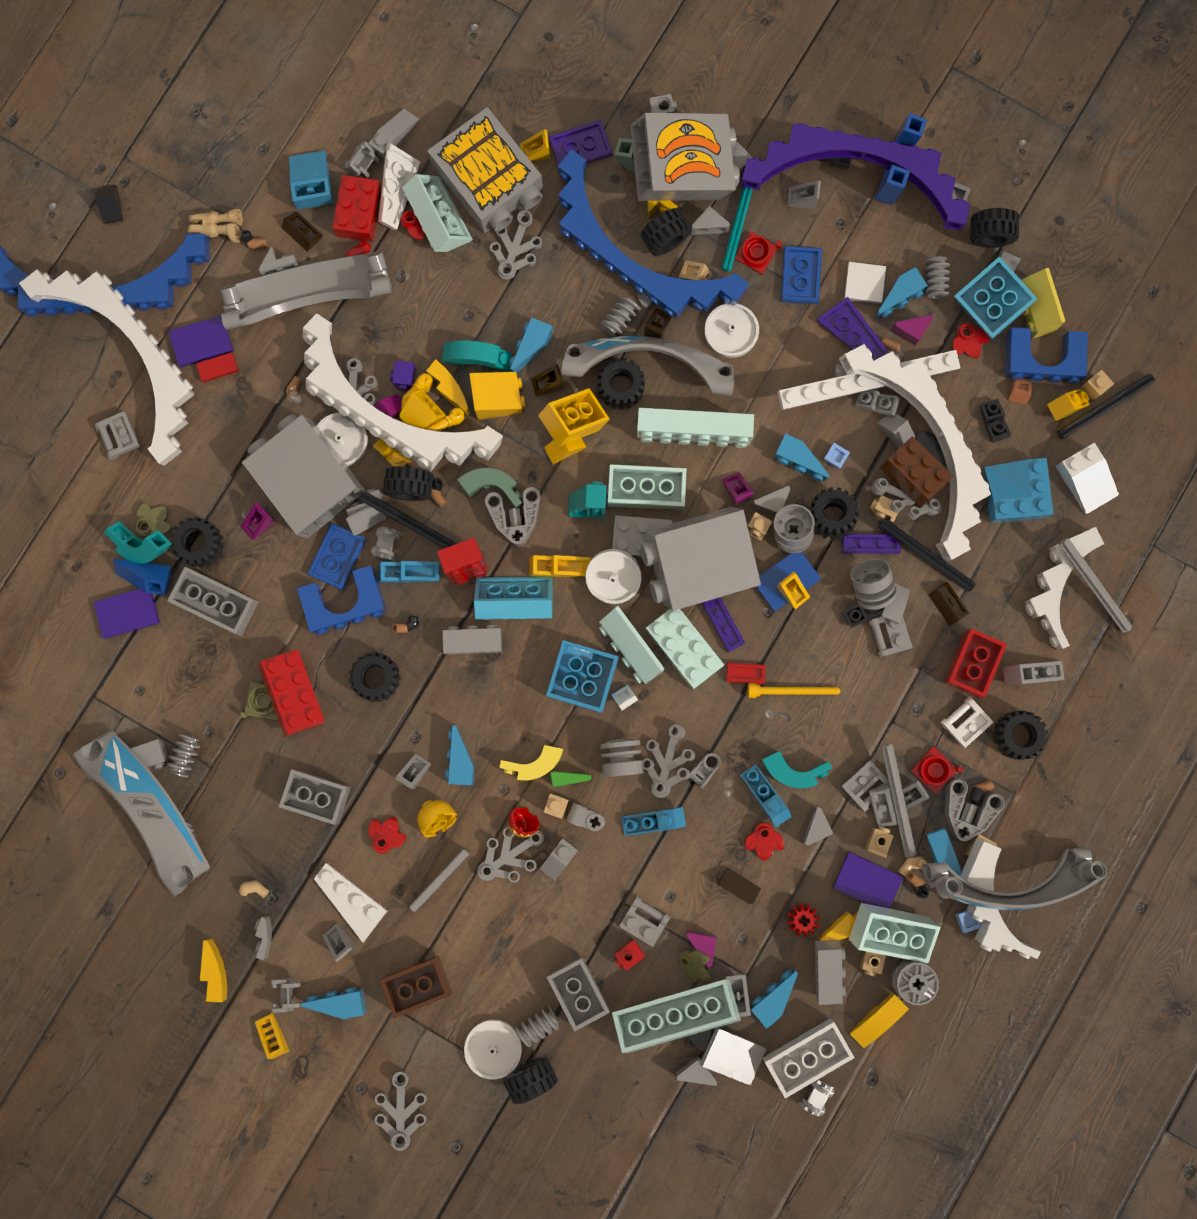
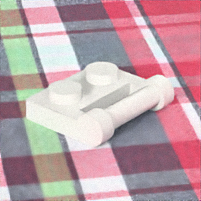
(971, 727)

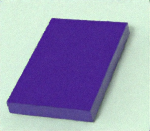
(586, 140)
(200, 341)
(126, 613)
(867, 881)

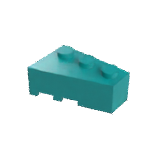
(588, 501)

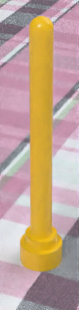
(755, 690)

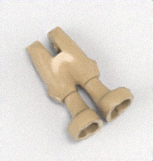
(207, 224)

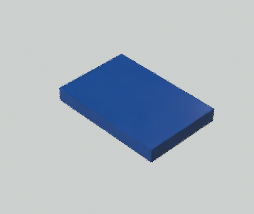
(801, 275)
(336, 556)
(772, 577)

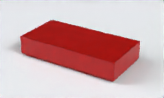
(217, 367)
(745, 673)

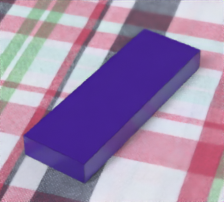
(870, 544)
(723, 623)

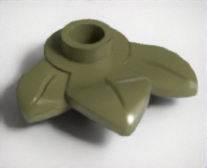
(154, 518)
(694, 964)

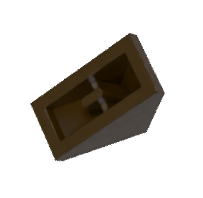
(657, 324)
(548, 381)

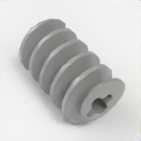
(936, 279)
(619, 316)
(183, 755)
(538, 1027)

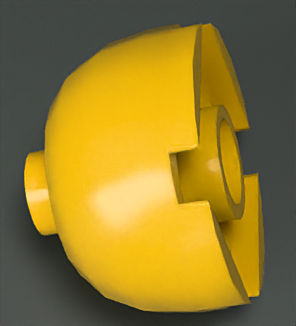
(435, 816)

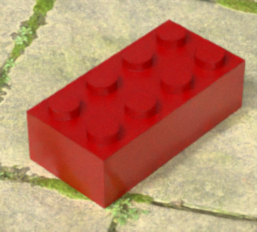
(463, 561)
(291, 693)

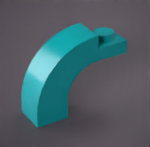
(476, 352)
(134, 548)
(783, 774)

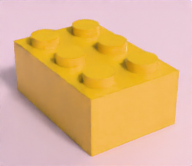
(573, 417)

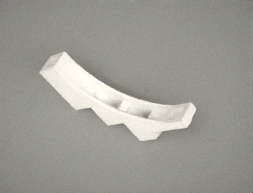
(1053, 580)
(993, 931)

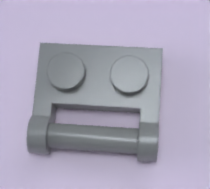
(123, 433)
(896, 634)
(861, 782)
(642, 927)

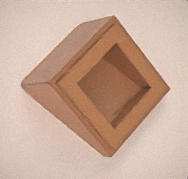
(1020, 391)

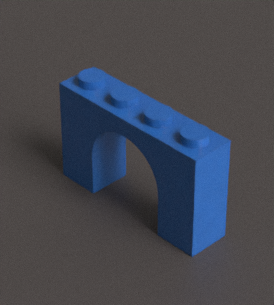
(895, 178)
(1022, 365)
(369, 603)

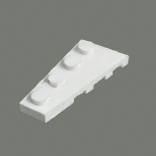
(398, 170)
(353, 903)

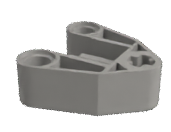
(531, 512)
(983, 818)

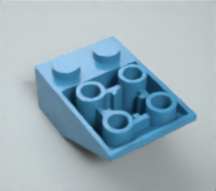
(310, 180)

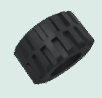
(994, 227)
(666, 232)
(621, 368)
(408, 483)
(836, 499)
(186, 531)
(358, 677)
(1036, 735)
(530, 1080)

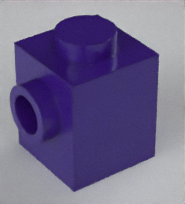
(403, 375)

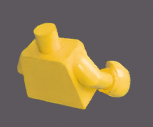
(422, 412)

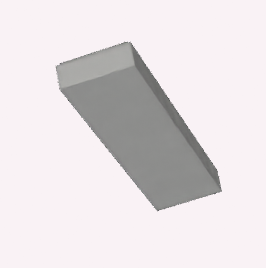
(439, 880)

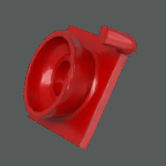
(757, 252)
(935, 770)

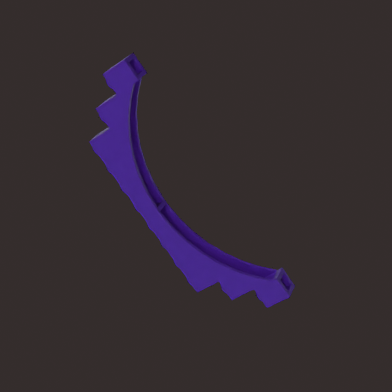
(818, 143)

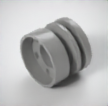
(794, 519)
(873, 584)
(621, 758)
(904, 976)

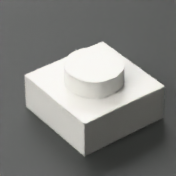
(624, 697)

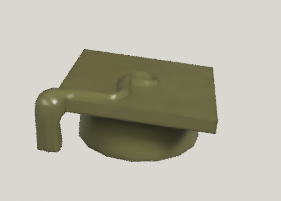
(258, 703)

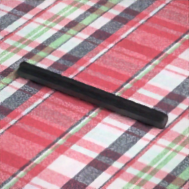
(1105, 406)
(406, 520)
(927, 555)

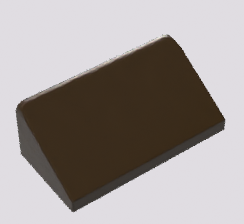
(301, 230)
(948, 603)
(739, 886)

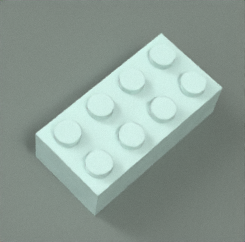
(647, 487)
(684, 647)
(894, 933)

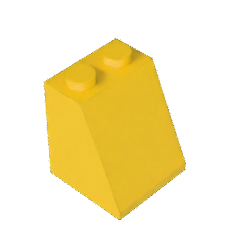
(496, 394)

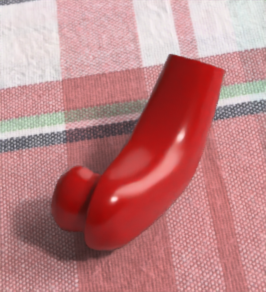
(362, 248)

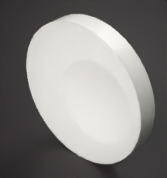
(731, 330)
(347, 442)
(613, 576)
(493, 1049)

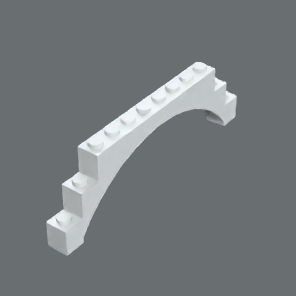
(167, 384)
(921, 391)
(419, 444)

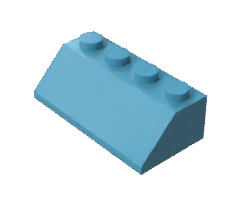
(513, 598)

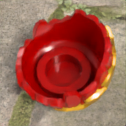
(523, 822)

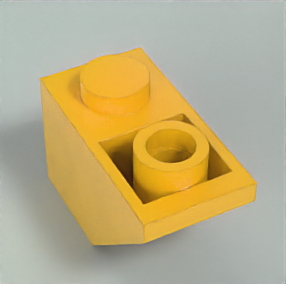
(1068, 404)

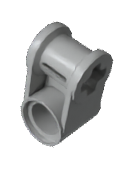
(704, 771)
(582, 816)

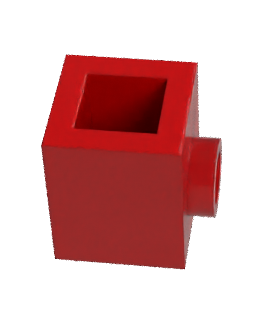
(629, 955)

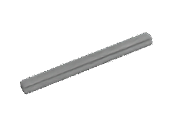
(1095, 585)
(898, 800)

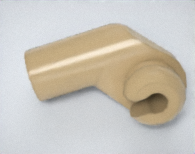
(912, 863)
(253, 886)

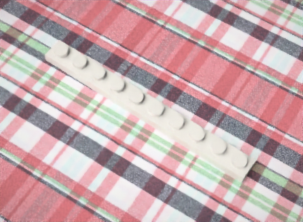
(856, 383)

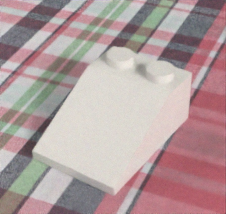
(1088, 478)

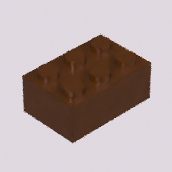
(916, 471)
(416, 986)

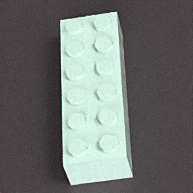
(695, 427)
(676, 1016)

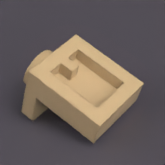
(695, 271)

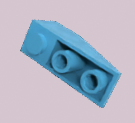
(907, 286)
(533, 343)
(796, 454)
(461, 764)
(766, 796)
(654, 821)
(340, 1005)
(771, 1005)

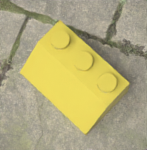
(1046, 312)

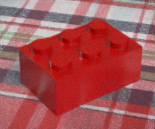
(357, 208)
(975, 663)

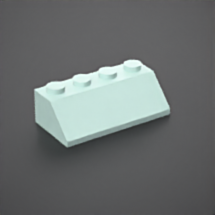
(436, 212)
(631, 646)

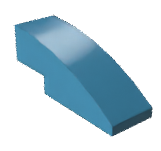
(408, 572)
(943, 850)

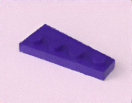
(851, 328)

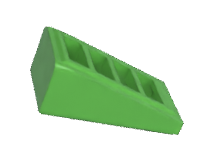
(566, 778)

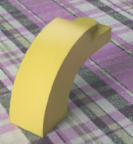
(542, 766)

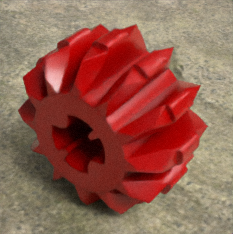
(798, 926)

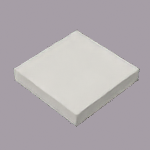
(865, 282)

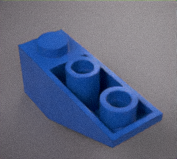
(146, 576)

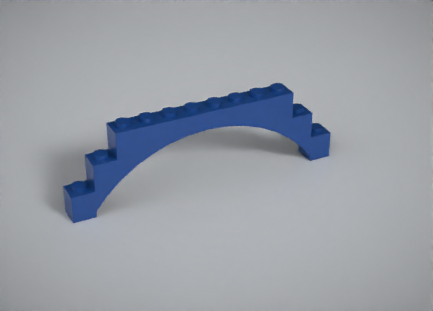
(665, 291)
(147, 292)

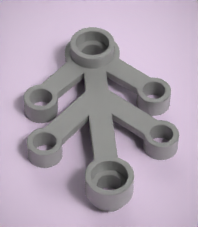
(515, 249)
(353, 372)
(931, 508)
(667, 764)
(507, 857)
(399, 1113)

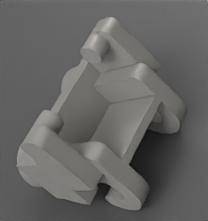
(361, 160)
(385, 542)
(286, 994)
(817, 1098)

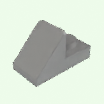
(273, 264)

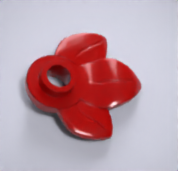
(414, 227)
(969, 344)
(386, 832)
(764, 843)

